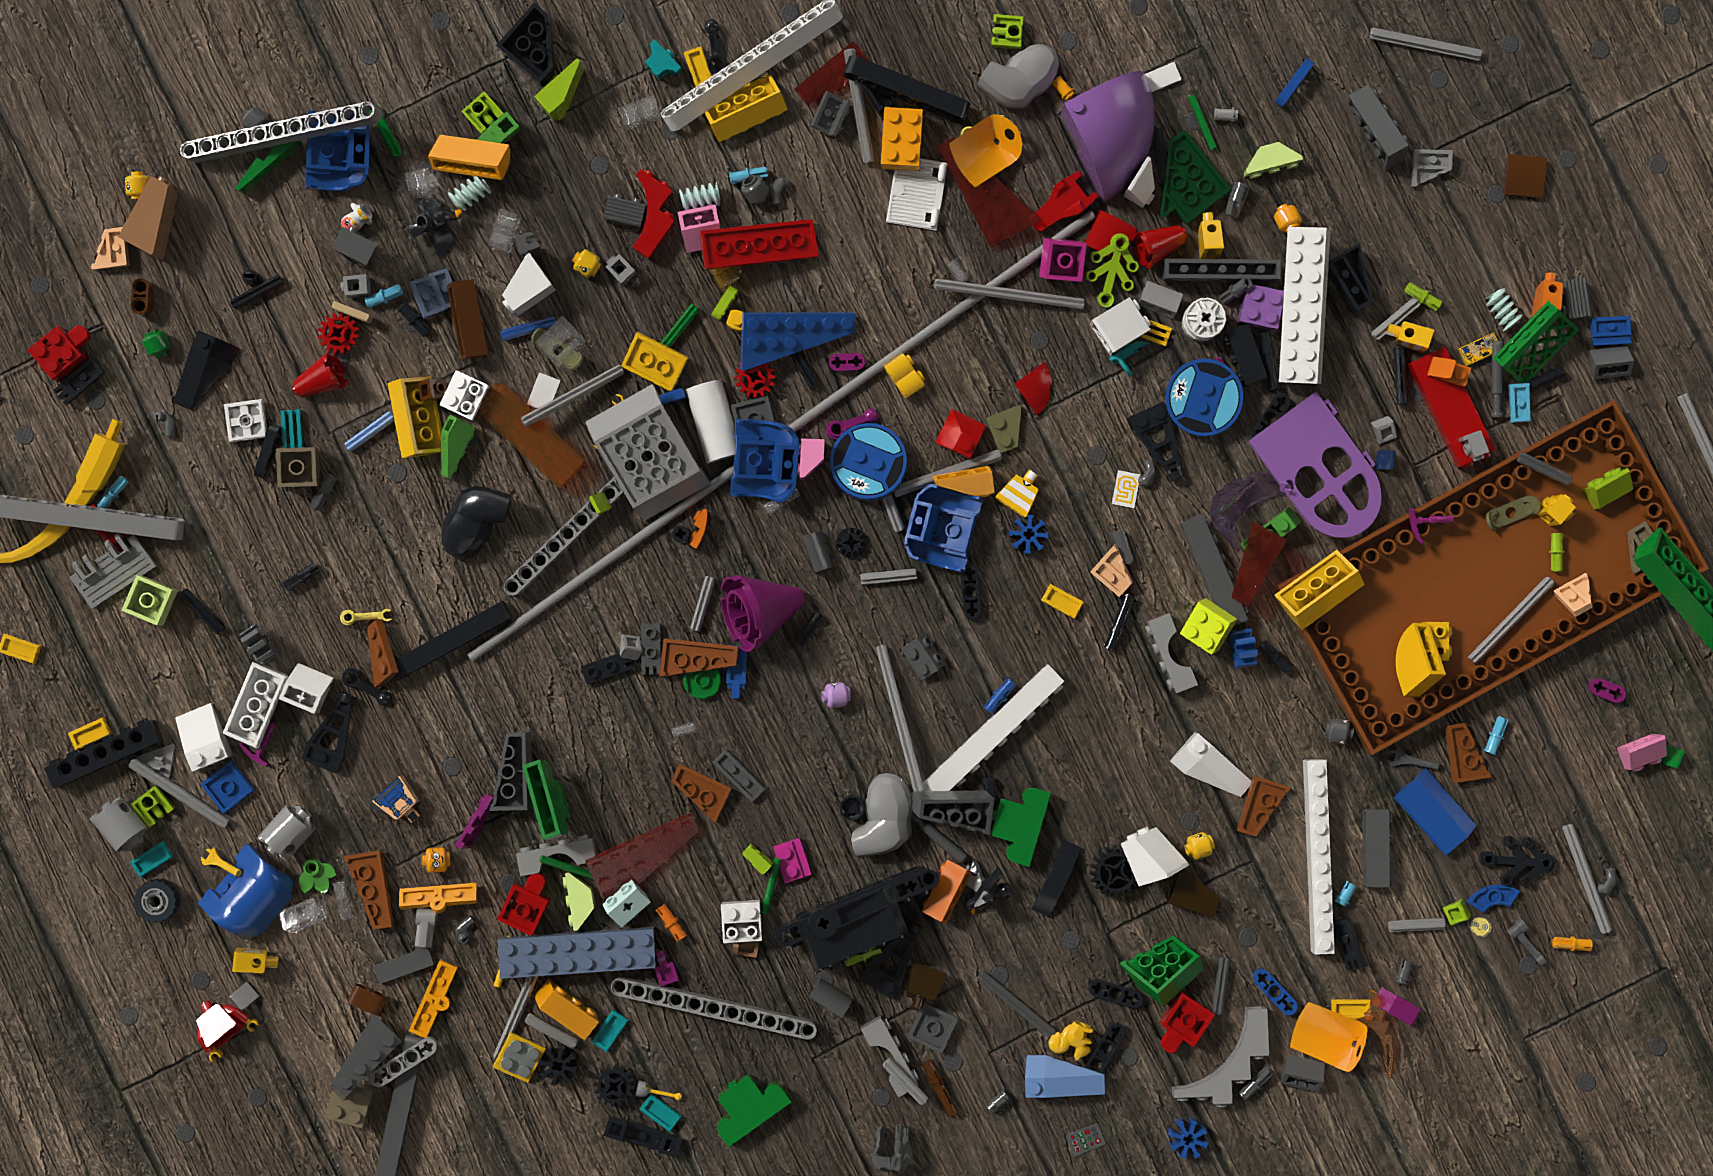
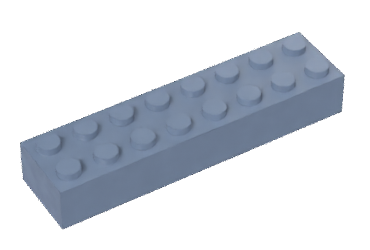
(576, 952)

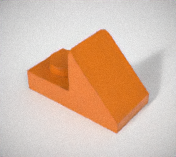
(1449, 371)

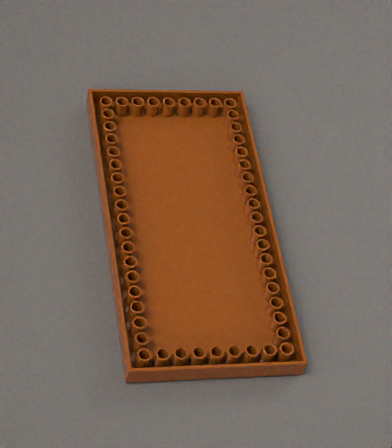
(1482, 575)

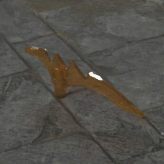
(1374, 1019)

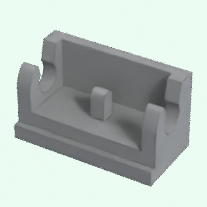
(1160, 299)

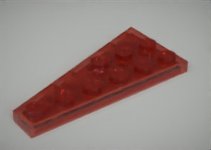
(992, 203)
(639, 855)

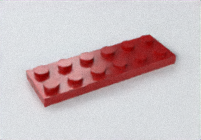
(758, 244)

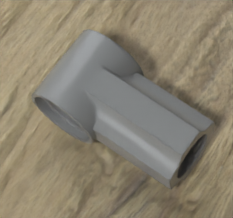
(425, 922)

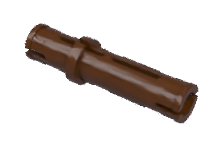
(936, 1081)

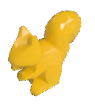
(1074, 1036)

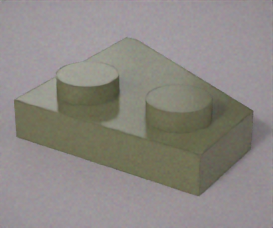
(1005, 428)

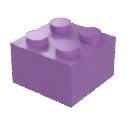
(1261, 308)

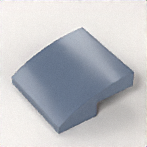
(432, 293)

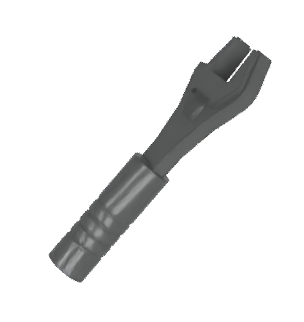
(1401, 758)

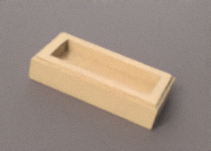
(352, 312)

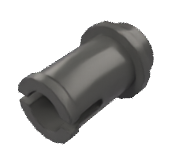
(1404, 972)
(998, 1101)

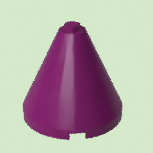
(757, 608)

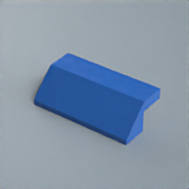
(1435, 811)

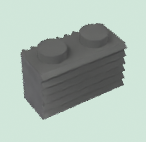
(625, 212)
(1575, 299)

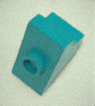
(662, 61)

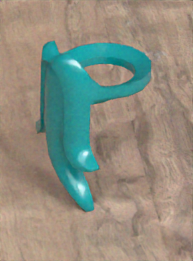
(1131, 348)

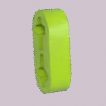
(724, 303)

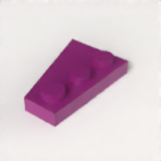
(475, 823)

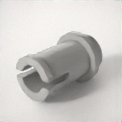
(1226, 114)

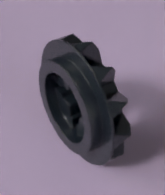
(845, 549)

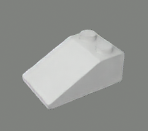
(202, 738)

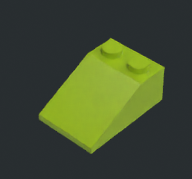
(558, 94)

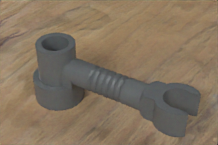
(1518, 931)

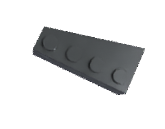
(1378, 126)
(354, 246)
(511, 786)
(957, 808)
(369, 1051)

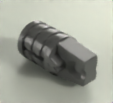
(1237, 199)

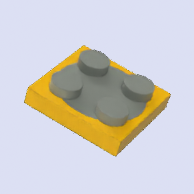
(519, 1057)

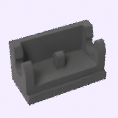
(528, 246)

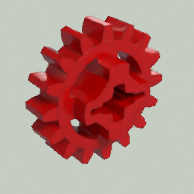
(345, 330)
(750, 389)

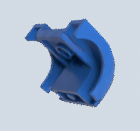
(337, 159)
(764, 460)
(942, 527)
(253, 899)

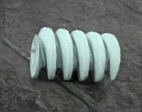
(469, 192)
(700, 197)
(1503, 309)

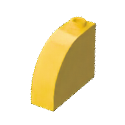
(1418, 660)

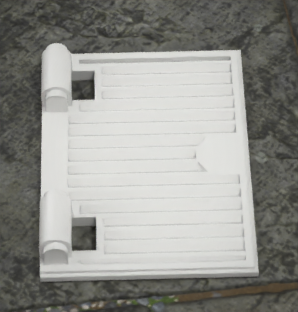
(917, 194)

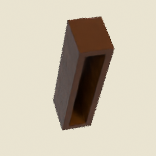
(467, 319)

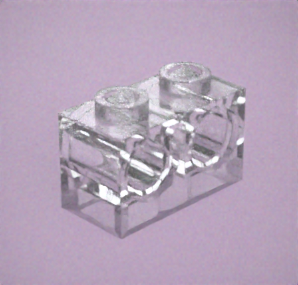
(639, 112)
(422, 183)
(503, 231)
(303, 915)

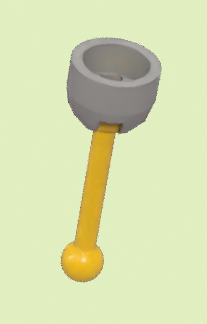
(644, 1089)

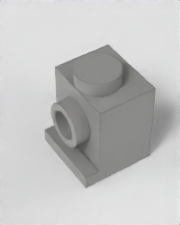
(617, 261)
(349, 282)
(1474, 445)

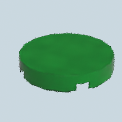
(702, 683)

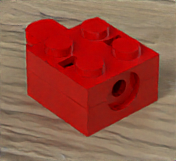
(61, 351)
(525, 905)
(1182, 1022)

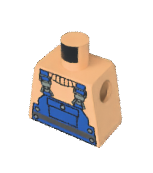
(398, 800)

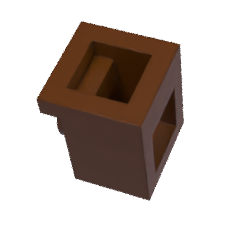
(436, 389)

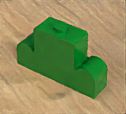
(547, 799)
(1020, 823)
(748, 1107)

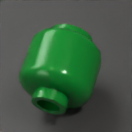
(156, 343)

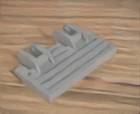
(114, 570)

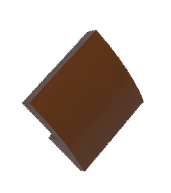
(1525, 175)

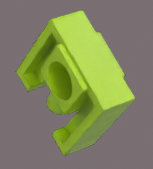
(1011, 22)
(474, 118)
(158, 797)
(758, 859)

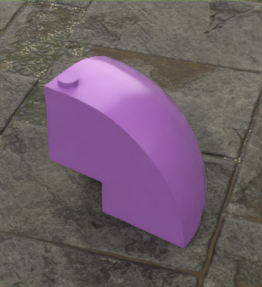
(1112, 130)

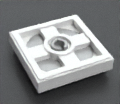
(245, 420)

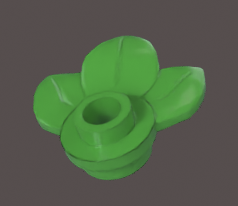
(319, 878)

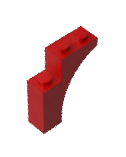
(657, 223)

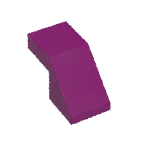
(1398, 1007)

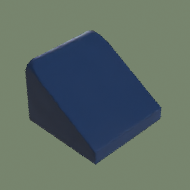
(1385, 460)

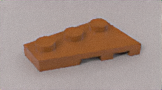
(381, 654)
(1463, 756)

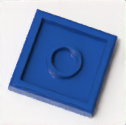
(227, 787)

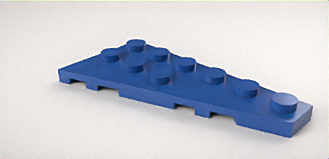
(780, 334)

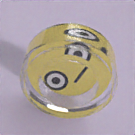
(1481, 926)

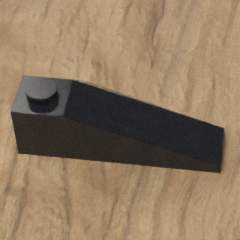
(204, 365)

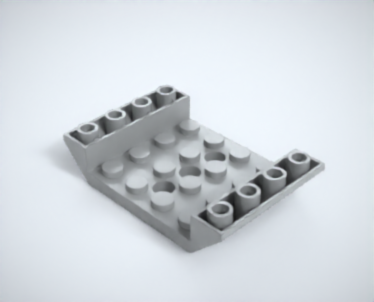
(637, 427)

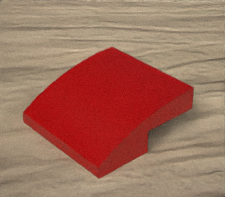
(1104, 229)

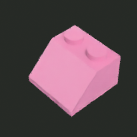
(1643, 751)

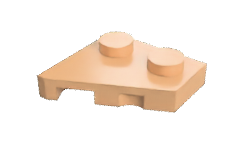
(111, 251)
(1113, 571)
(1575, 595)

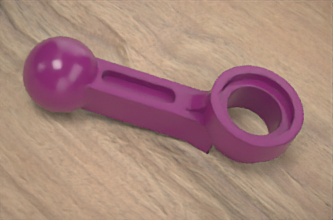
(869, 416)

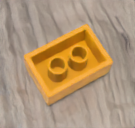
(902, 139)

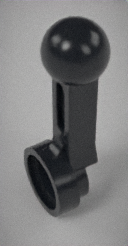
(711, 27)
(383, 698)

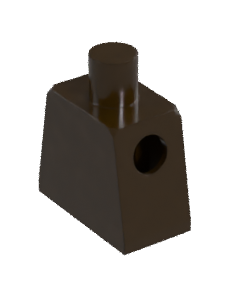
(923, 985)

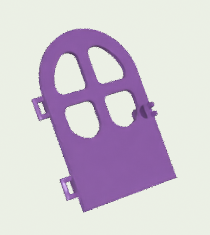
(1299, 442)

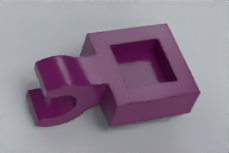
(666, 970)

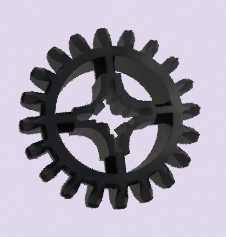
(1110, 879)

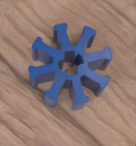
(1024, 529)
(1243, 648)
(1180, 1142)

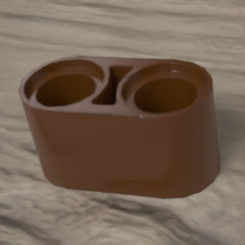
(138, 297)
(367, 999)

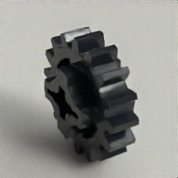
(609, 1079)

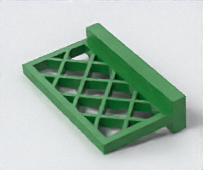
(1529, 335)

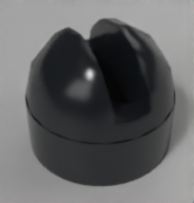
(250, 281)

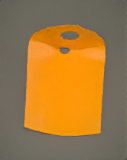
(979, 155)
(1329, 1036)

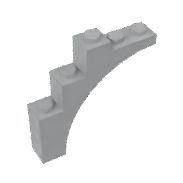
(1218, 1085)

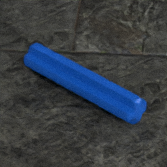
(527, 328)

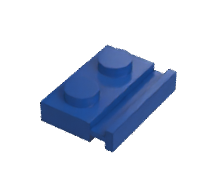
(1610, 330)

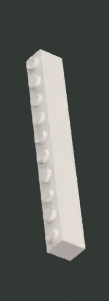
(994, 731)
(1318, 856)

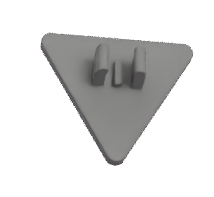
(160, 760)

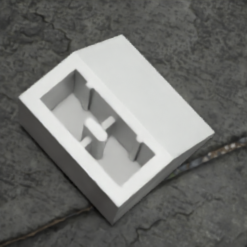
(464, 395)
(306, 688)
(741, 921)

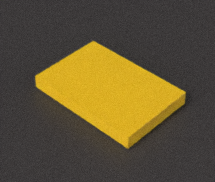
(654, 361)

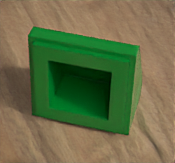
(1673, 757)

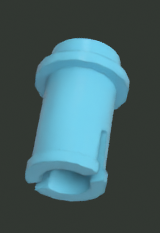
(1345, 894)

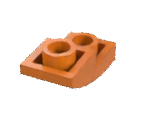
(701, 522)

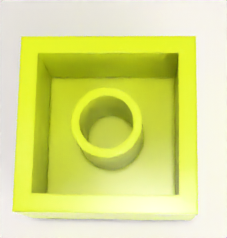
(1208, 626)

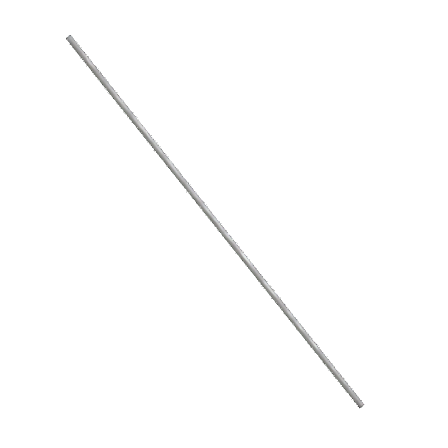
(796, 425)

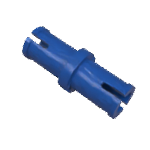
(1000, 695)

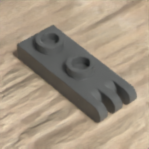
(651, 648)

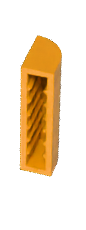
(470, 157)

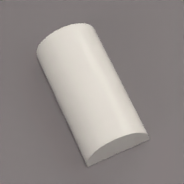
(712, 420)
(255, 704)

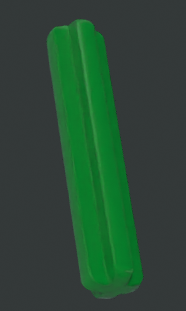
(388, 136)
(680, 325)

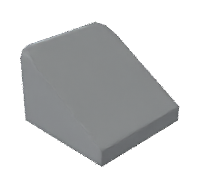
(1384, 429)
(630, 647)
(244, 996)

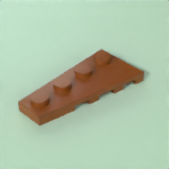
(691, 656)
(372, 885)

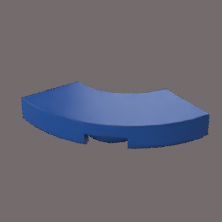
(1493, 895)

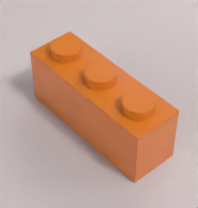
(947, 892)

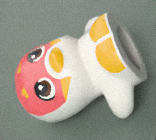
(356, 219)

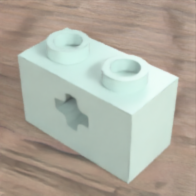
(626, 903)

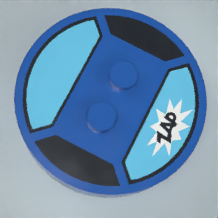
(1204, 397)
(868, 462)

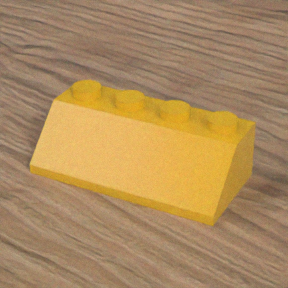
(746, 108)
(415, 420)
(1319, 589)

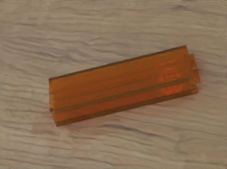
(536, 442)

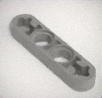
(404, 1062)

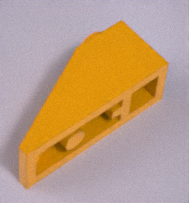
(970, 481)

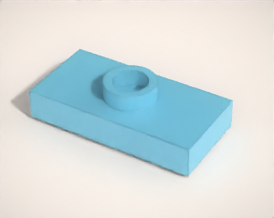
(1519, 402)

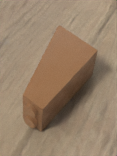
(151, 218)

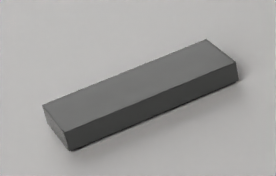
(739, 775)
(403, 965)

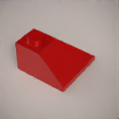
(960, 434)

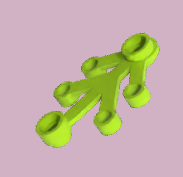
(1113, 266)

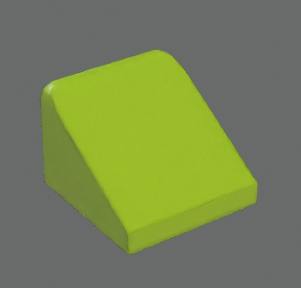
(600, 503)
(1457, 912)

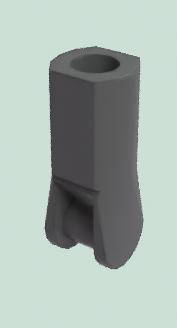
(1123, 546)

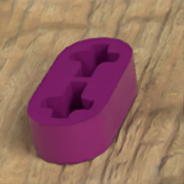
(846, 357)
(1605, 694)

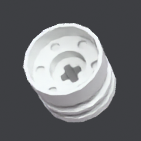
(1206, 330)

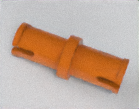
(671, 922)

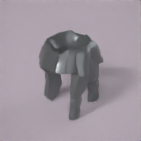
(900, 1160)

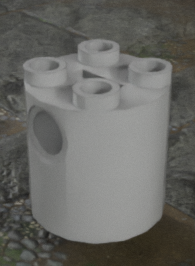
(120, 825)
(287, 831)

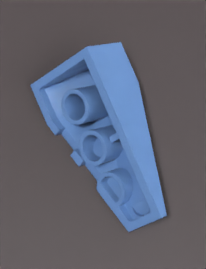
(1059, 1078)

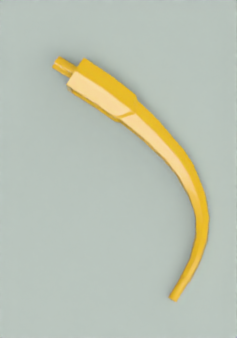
(91, 478)

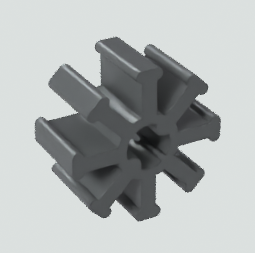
(258, 644)

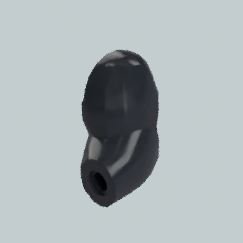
(471, 520)

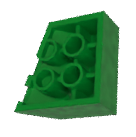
(1164, 969)

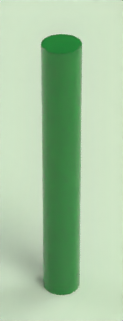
(1202, 122)
(565, 866)
(771, 885)

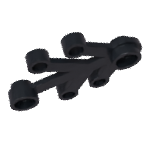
(1520, 861)

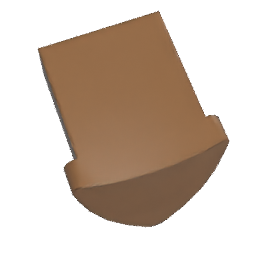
(746, 948)

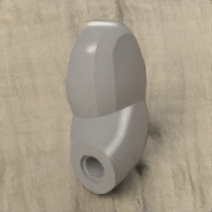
(1022, 79)
(888, 816)

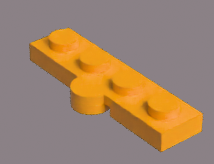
(438, 896)
(434, 999)

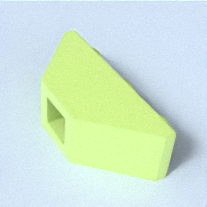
(1271, 159)
(579, 899)

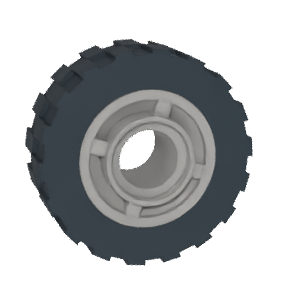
(145, 902)

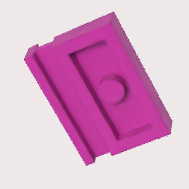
(794, 861)

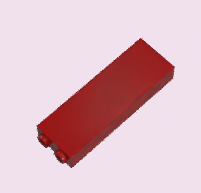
(1450, 408)

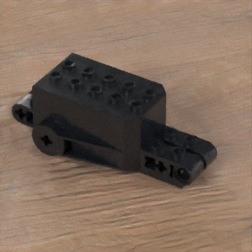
(856, 919)

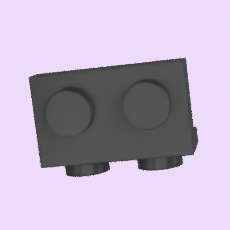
(830, 114)
(923, 656)

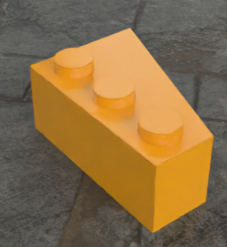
(566, 1009)

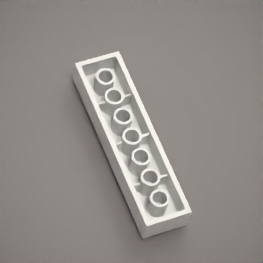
(1304, 305)

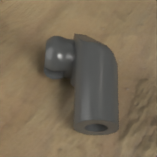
(776, 188)
(168, 421)
(1149, 475)
(1610, 882)
(462, 929)

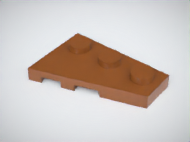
(702, 790)
(1259, 804)

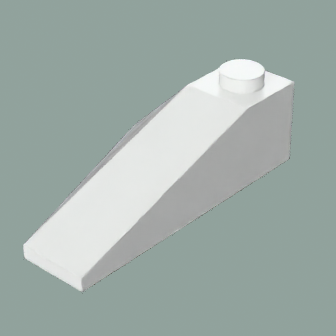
(1207, 764)

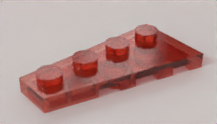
(827, 77)
(1258, 558)

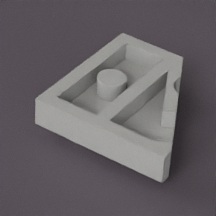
(1429, 164)

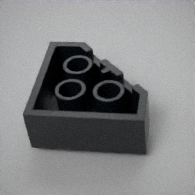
(531, 45)

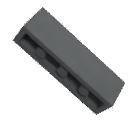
(1376, 847)

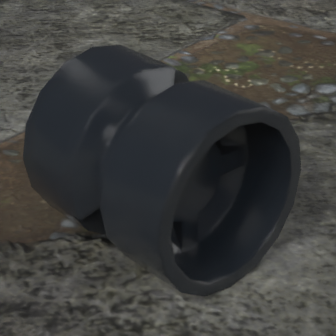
(852, 807)

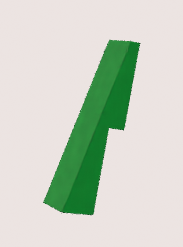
(261, 168)

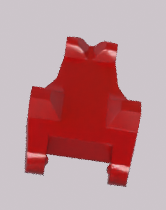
(1065, 202)

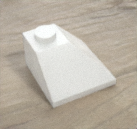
(1142, 185)

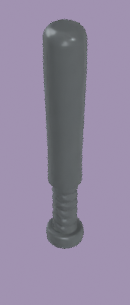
(1497, 378)
(954, 851)

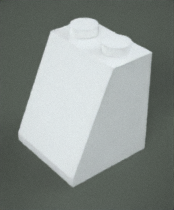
(526, 287)
(1120, 325)
(1152, 856)

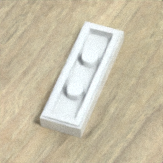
(1163, 77)

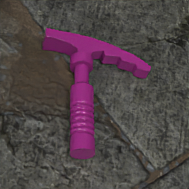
(1432, 520)
(259, 752)

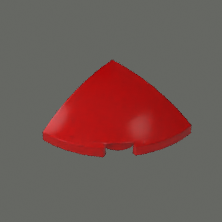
(1036, 387)

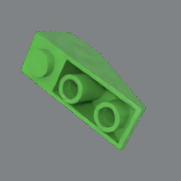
(501, 130)
(454, 440)
(1280, 524)

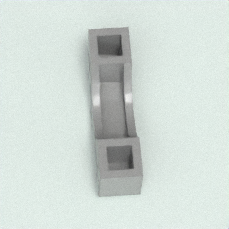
(1161, 631)
(578, 850)
(878, 1034)

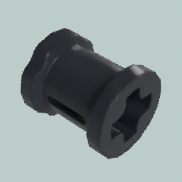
(676, 531)

